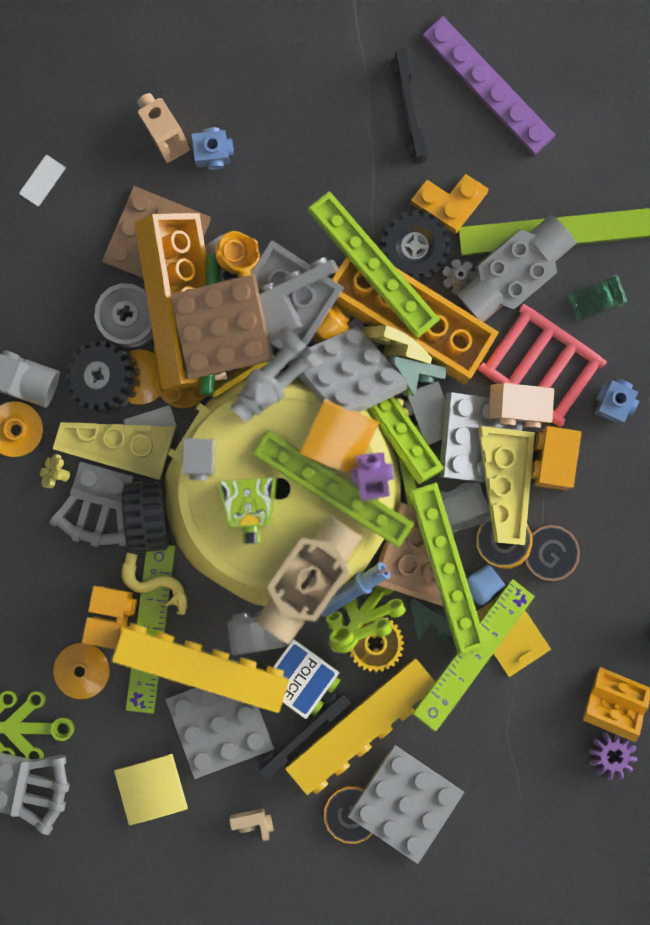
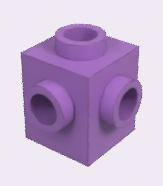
(372, 475)

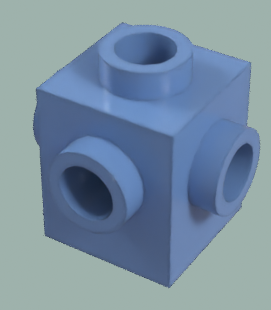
(203, 148)
(609, 408)

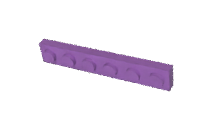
(488, 86)

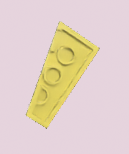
(126, 447)
(507, 473)

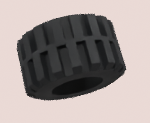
(145, 516)

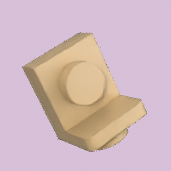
(247, 820)

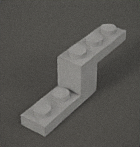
(275, 301)

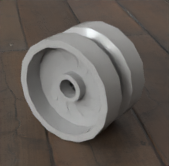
(110, 314)

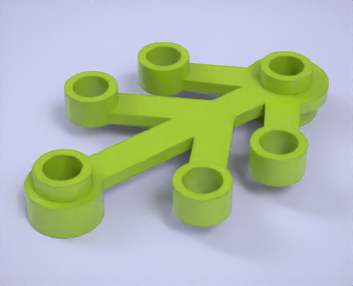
(346, 637)
(14, 727)

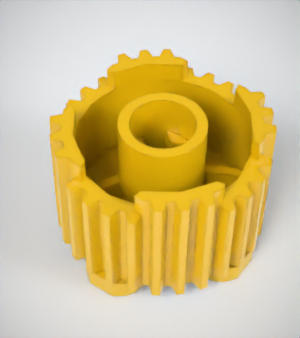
(378, 658)

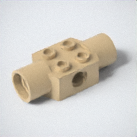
(308, 579)

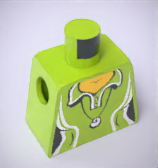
(249, 505)

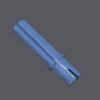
(361, 584)

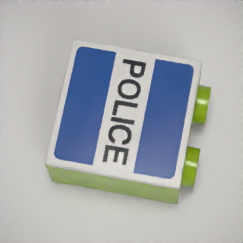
(308, 678)

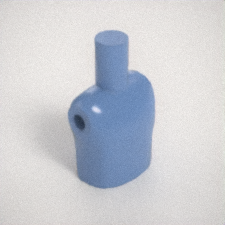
(484, 584)

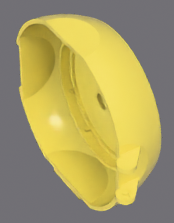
(198, 509)

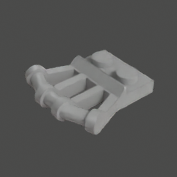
(98, 487)
(13, 785)

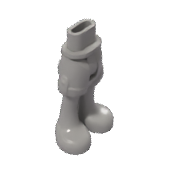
(262, 388)

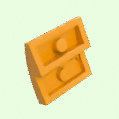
(339, 436)
(617, 704)

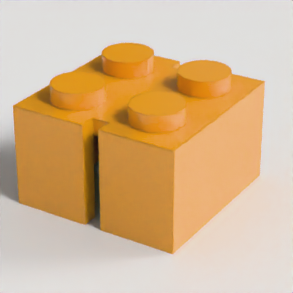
(556, 458)
(113, 603)

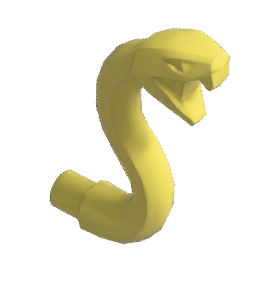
(128, 576)

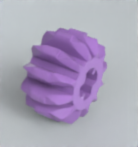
(612, 766)

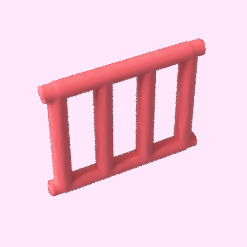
(549, 330)

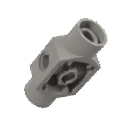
(516, 268)
(27, 379)

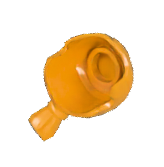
(237, 253)

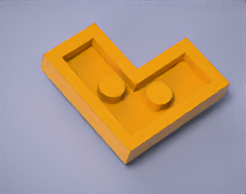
(450, 208)

